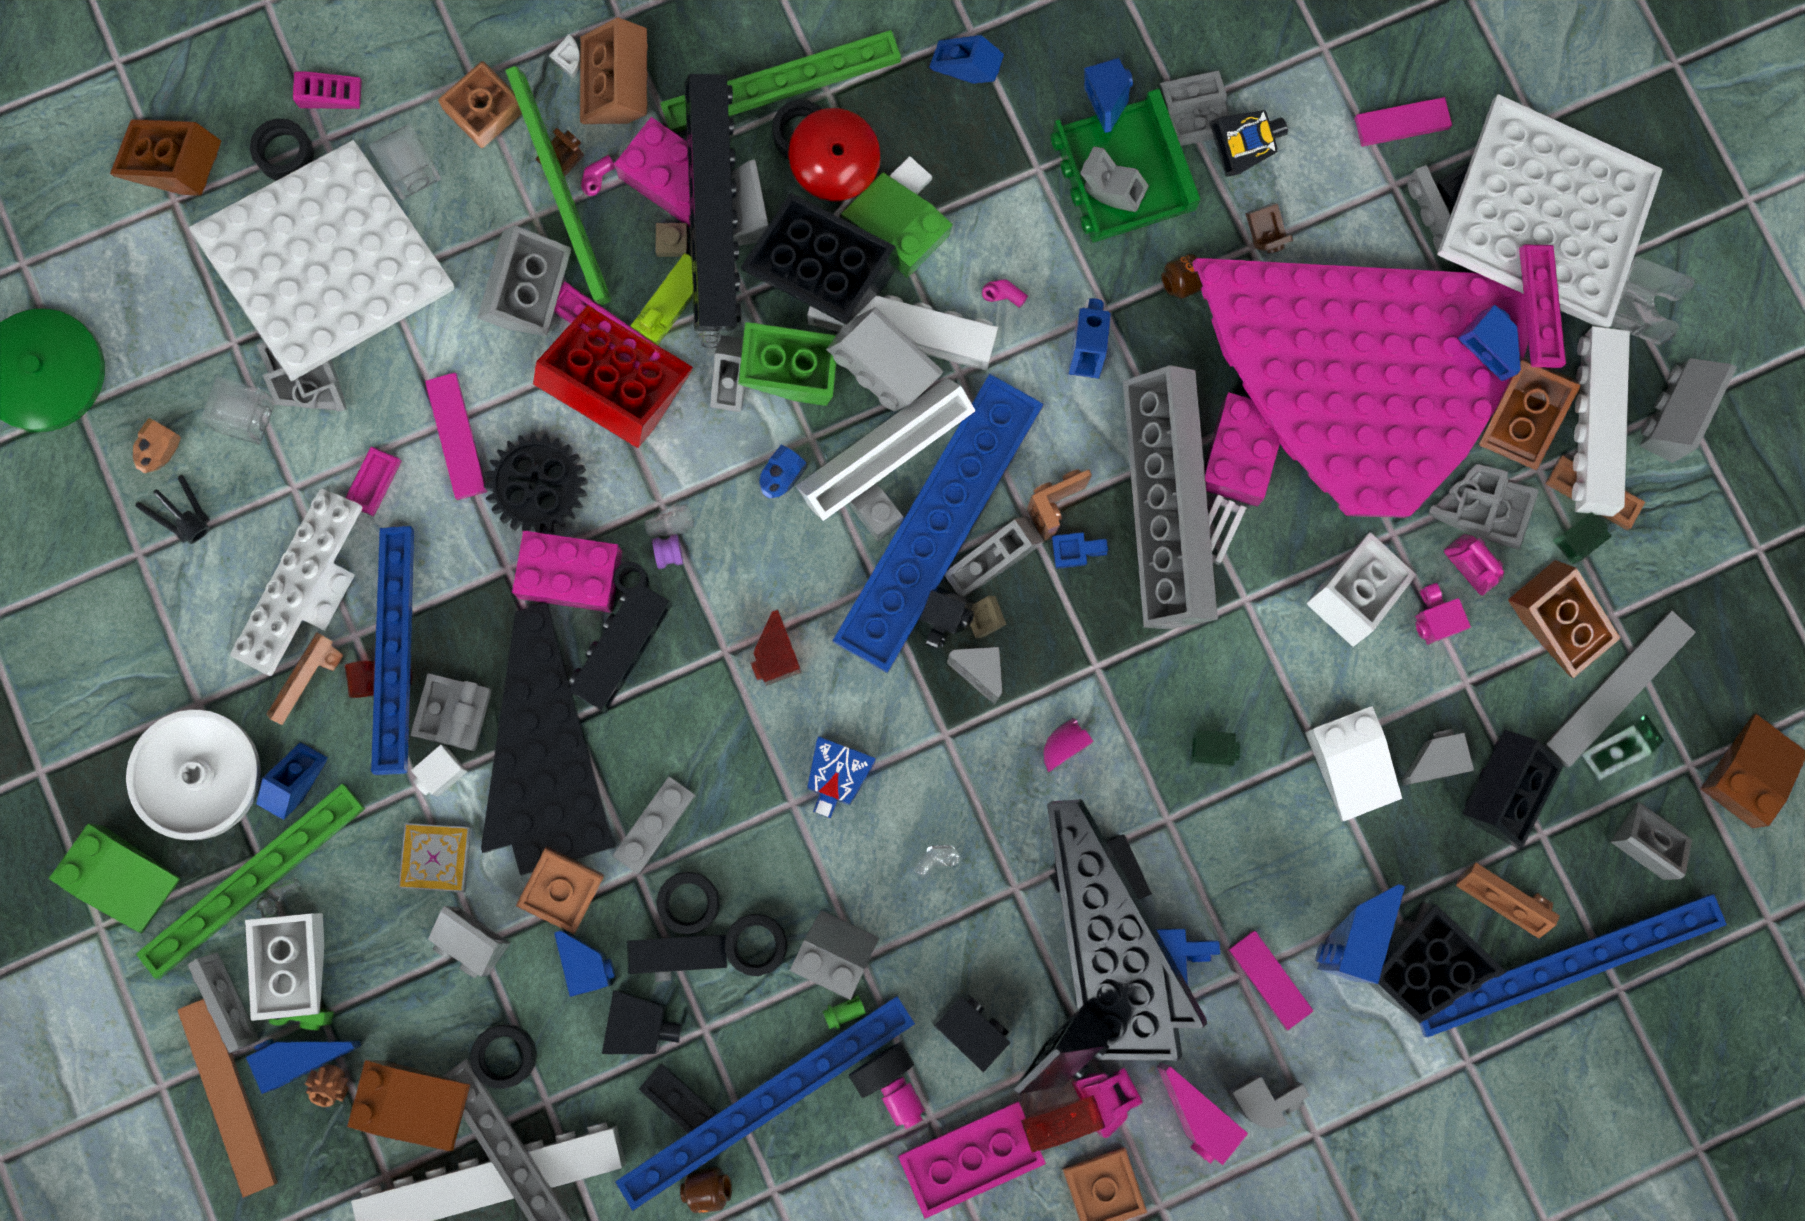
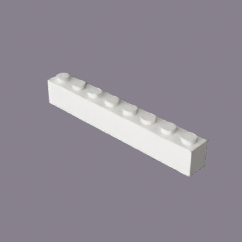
(481, 1185)

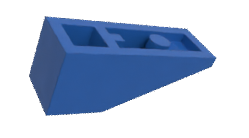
(289, 1059)

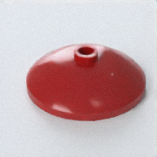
(822, 171)

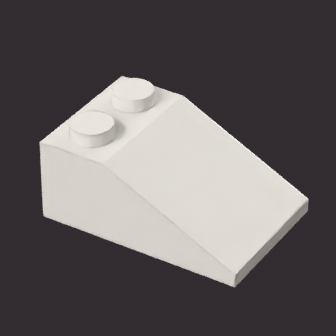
(1361, 590)
(1355, 763)
(285, 965)

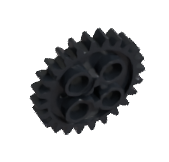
(543, 457)

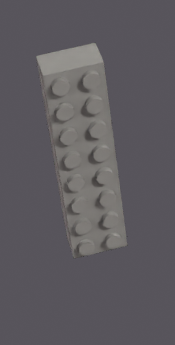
(1169, 498)

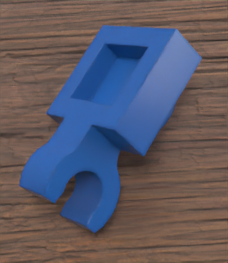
(1071, 550)

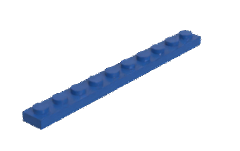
(1580, 962)
(764, 1103)

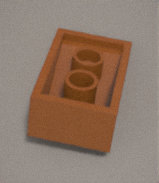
(167, 155)
(1529, 414)
(1565, 617)
(1756, 773)
(408, 1105)

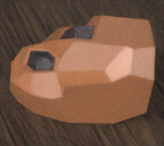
(154, 446)

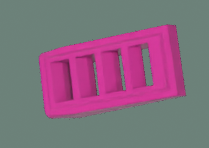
(314, 80)

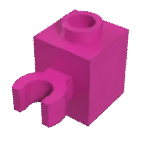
(1441, 618)

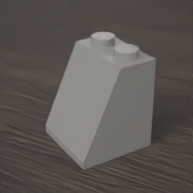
(834, 954)

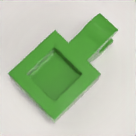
(309, 1022)

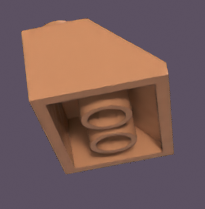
(613, 73)

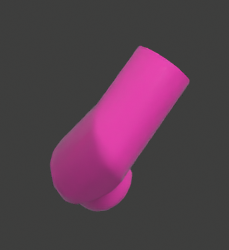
(593, 175)
(1003, 290)

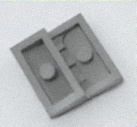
(1193, 104)

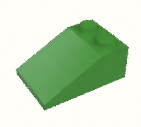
(900, 219)
(788, 363)
(114, 877)

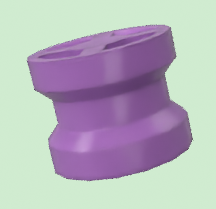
(667, 551)

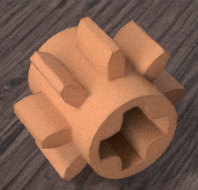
(326, 1085)

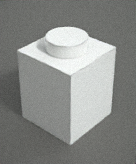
(438, 771)

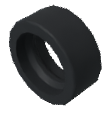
(783, 115)
(271, 130)
(664, 909)
(732, 951)
(478, 1052)
(881, 1070)

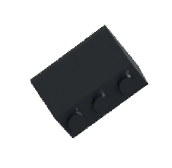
(1513, 788)

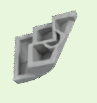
(315, 389)
(1488, 506)

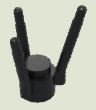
(190, 525)

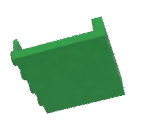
(1139, 140)

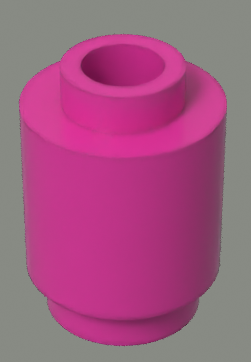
(902, 1103)

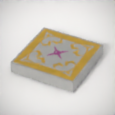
(434, 857)

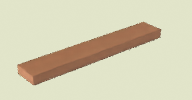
(227, 1100)

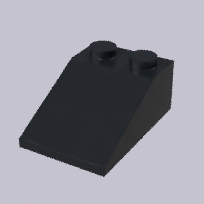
(1066, 1053)

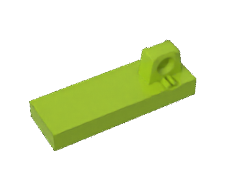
(666, 302)

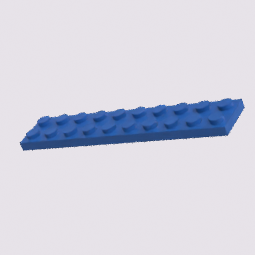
(937, 524)

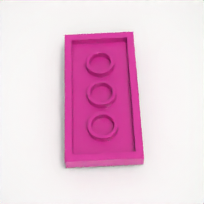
(969, 1160)

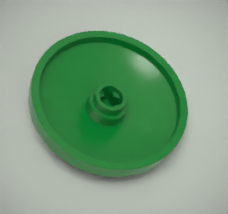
(47, 370)

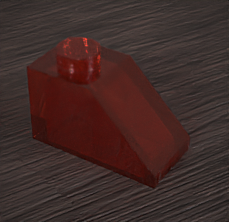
(774, 653)
(1062, 1123)

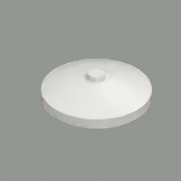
(193, 775)

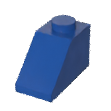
(967, 59)
(1108, 90)
(1494, 342)
(290, 780)
(583, 965)

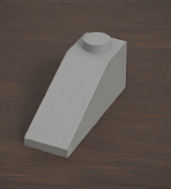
(994, 556)

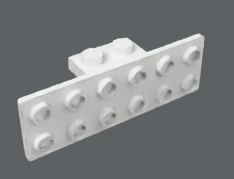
(303, 585)

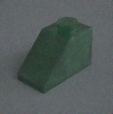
(1623, 747)

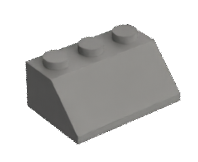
(524, 282)
(883, 359)
(1686, 408)

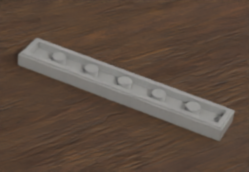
(1619, 689)
(507, 1150)

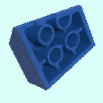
(1362, 939)

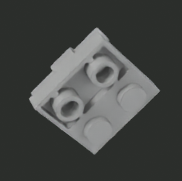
(451, 712)

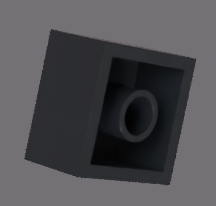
(971, 1032)

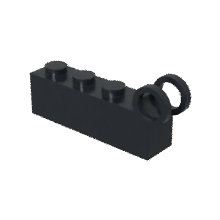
(622, 643)

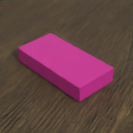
(373, 480)

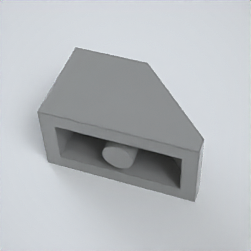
(726, 392)
(876, 512)
(1440, 758)

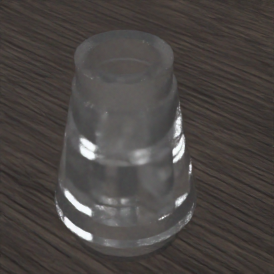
(671, 521)

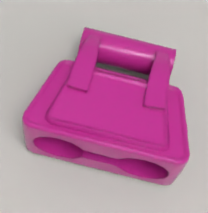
(1475, 563)
(1111, 1108)

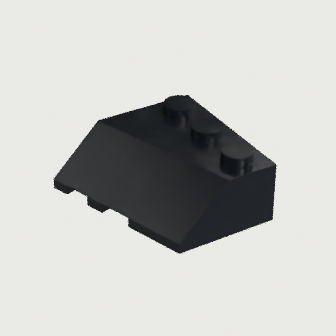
(1432, 964)

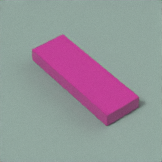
(1403, 121)
(1270, 980)

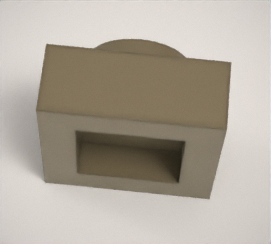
(671, 239)
(986, 617)

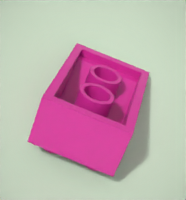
(1203, 1122)

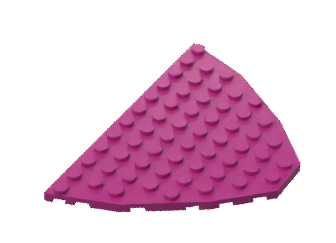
(1362, 370)

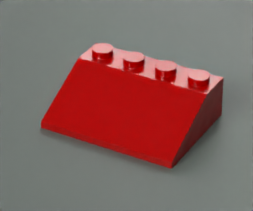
(603, 384)

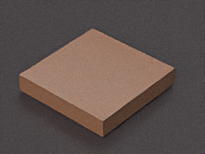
(560, 890)
(1105, 1188)

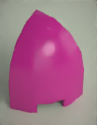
(1065, 743)

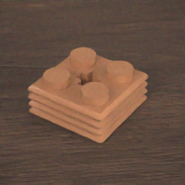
(486, 87)

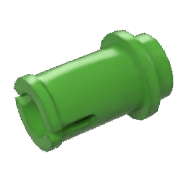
(843, 1012)

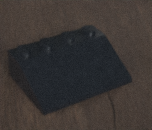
(821, 259)

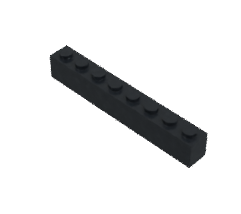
(711, 202)

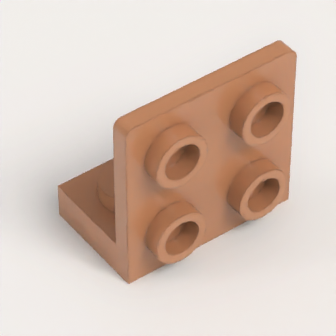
(1042, 504)

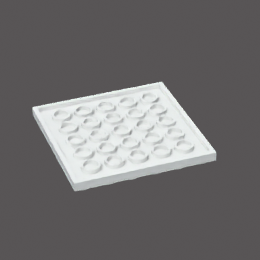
(1554, 188)
(322, 259)

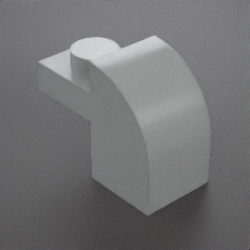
(1113, 184)
(1261, 1107)

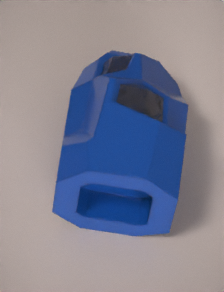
(781, 472)

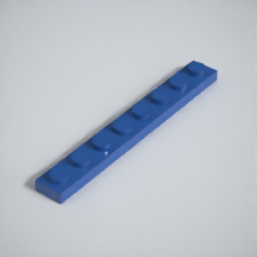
(393, 651)

